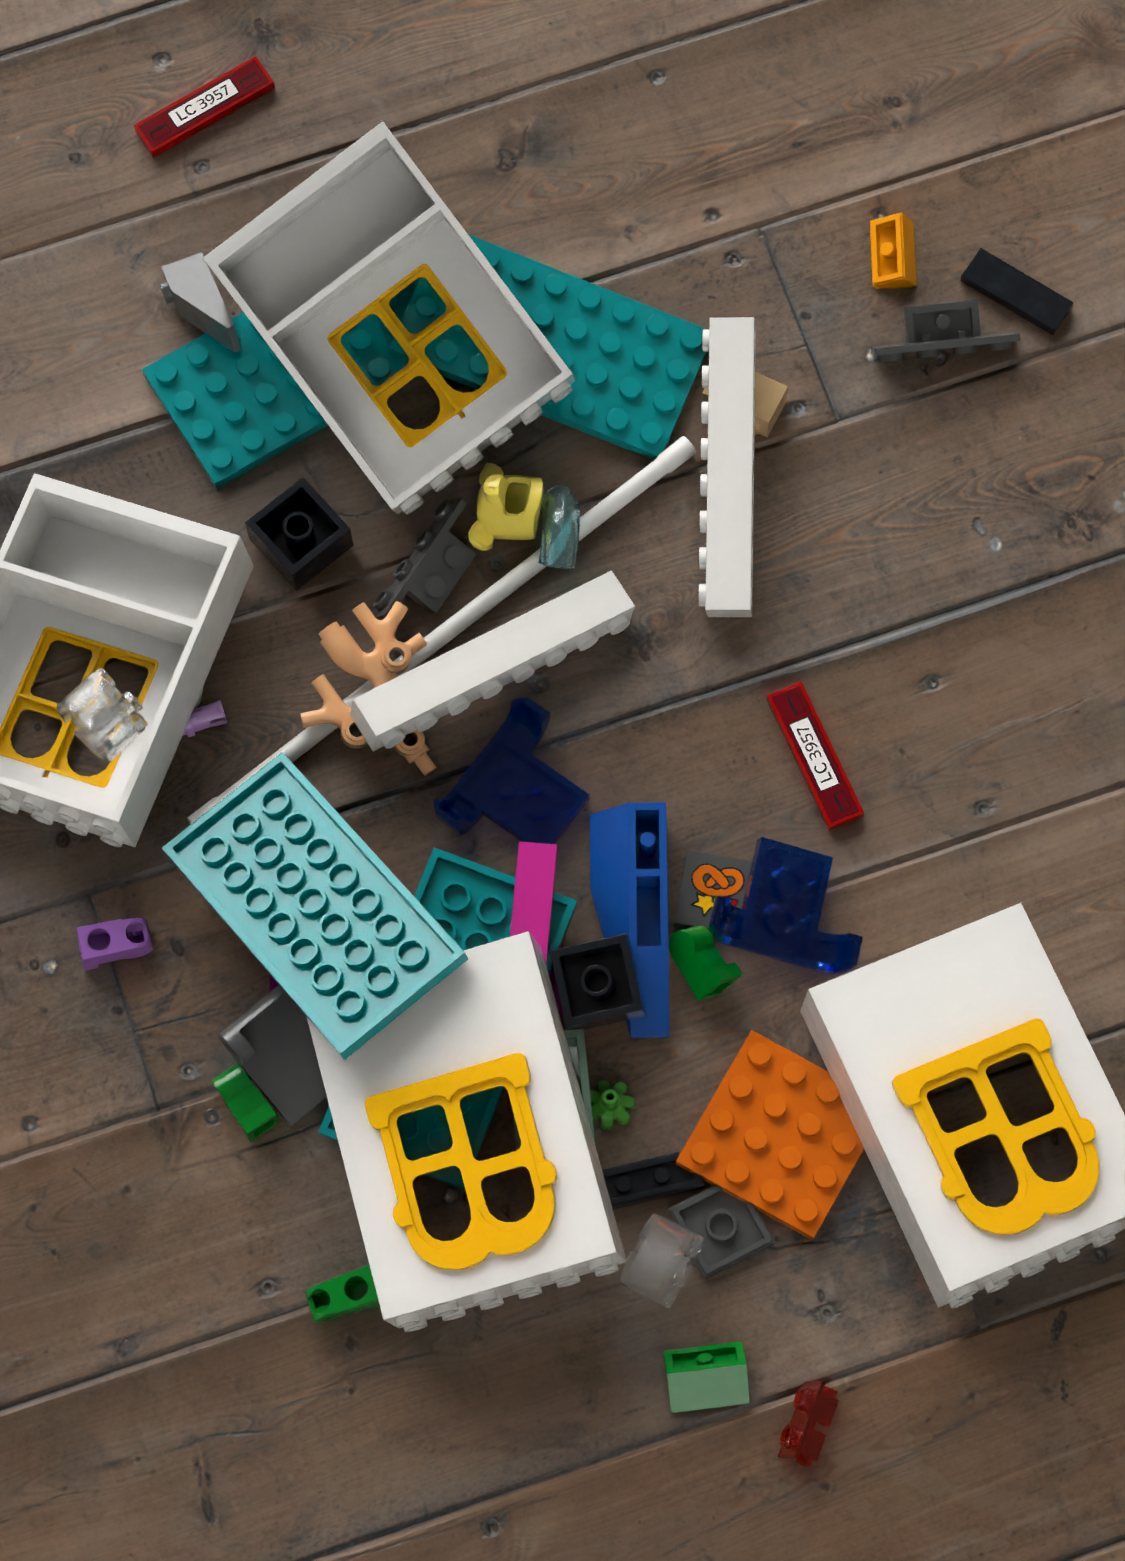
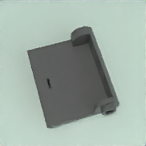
(278, 1054)

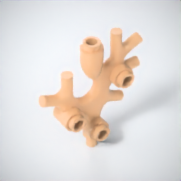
(373, 666)

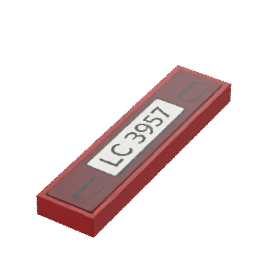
(204, 106)
(815, 756)

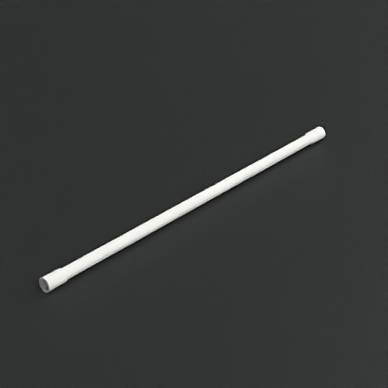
(664, 463)

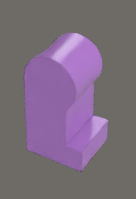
(113, 941)

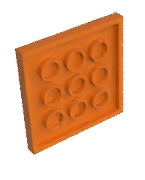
(776, 1136)

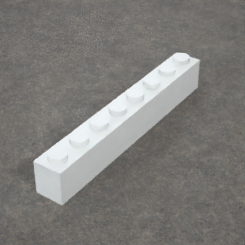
(729, 467)
(492, 661)

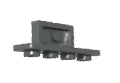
(942, 327)
(432, 567)

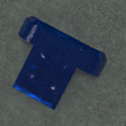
(514, 785)
(784, 911)

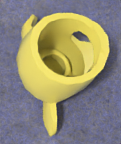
(505, 507)

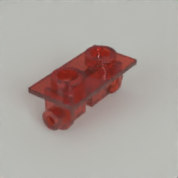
(812, 1405)

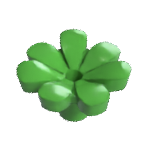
(611, 1109)

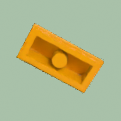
(893, 252)

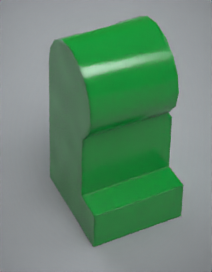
(701, 962)
(245, 1102)
(342, 1295)

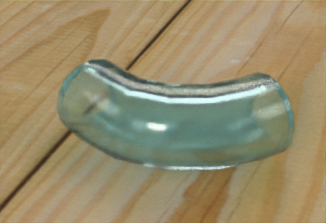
(560, 528)

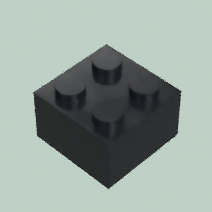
(299, 533)
(598, 983)

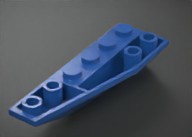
(632, 899)

